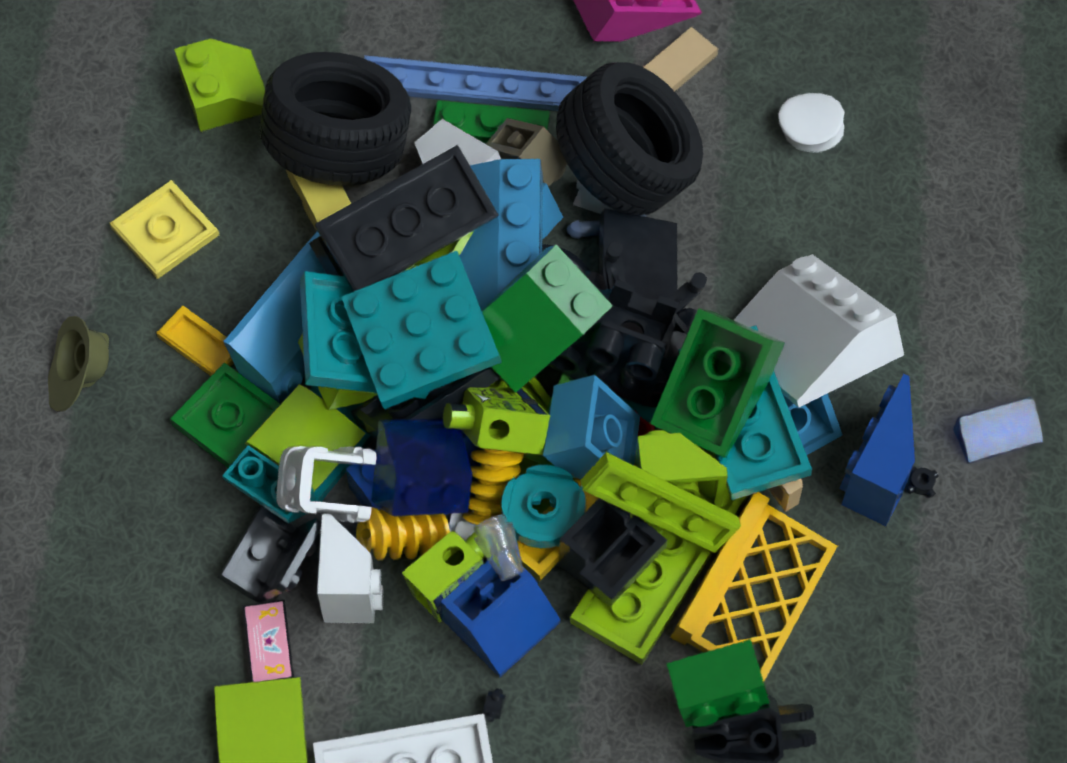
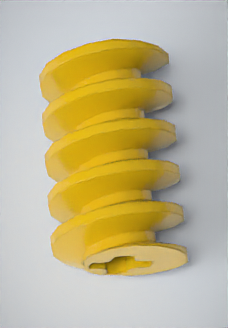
(493, 475)
(400, 533)

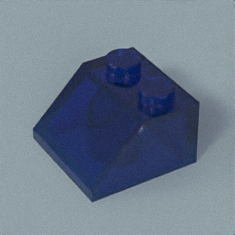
(421, 468)

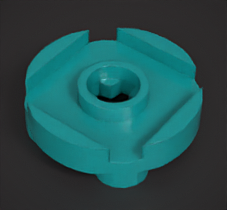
(529, 489)

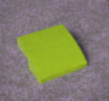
(305, 422)
(261, 722)

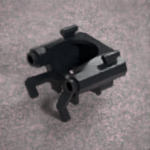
(625, 360)

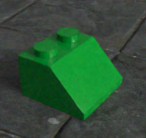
(718, 684)

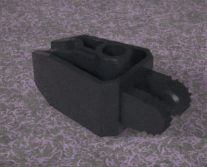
(756, 735)

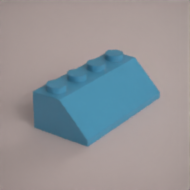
(267, 337)

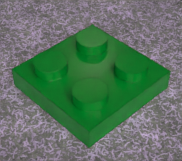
(224, 414)

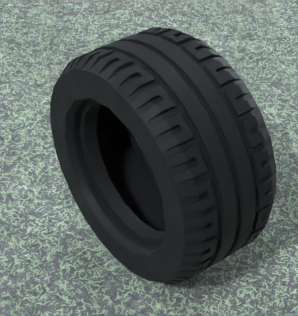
(303, 127)
(629, 138)

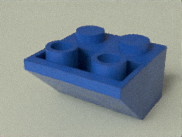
(498, 616)

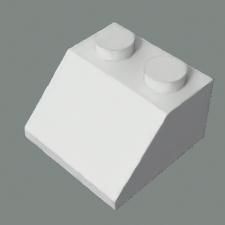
(346, 579)

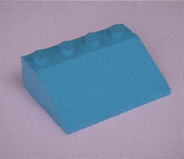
(514, 238)

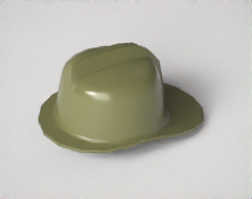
(78, 362)

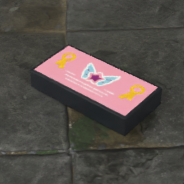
(268, 641)

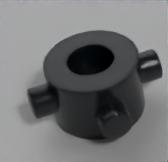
(922, 481)
(494, 704)

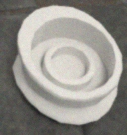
(812, 121)

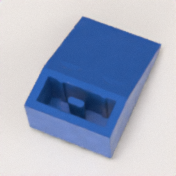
(885, 458)

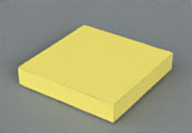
(164, 229)

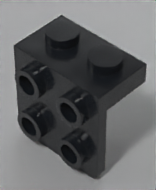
(269, 555)

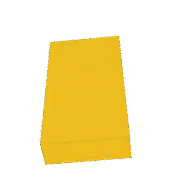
(195, 340)

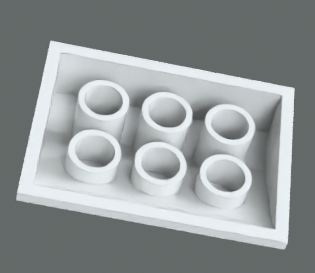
(827, 327)

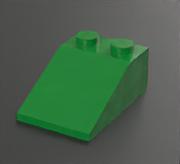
(541, 315)
(716, 381)

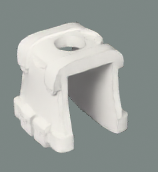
(299, 462)

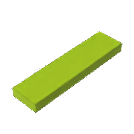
(660, 502)

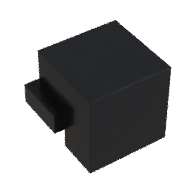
(609, 550)

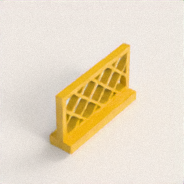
(730, 561)

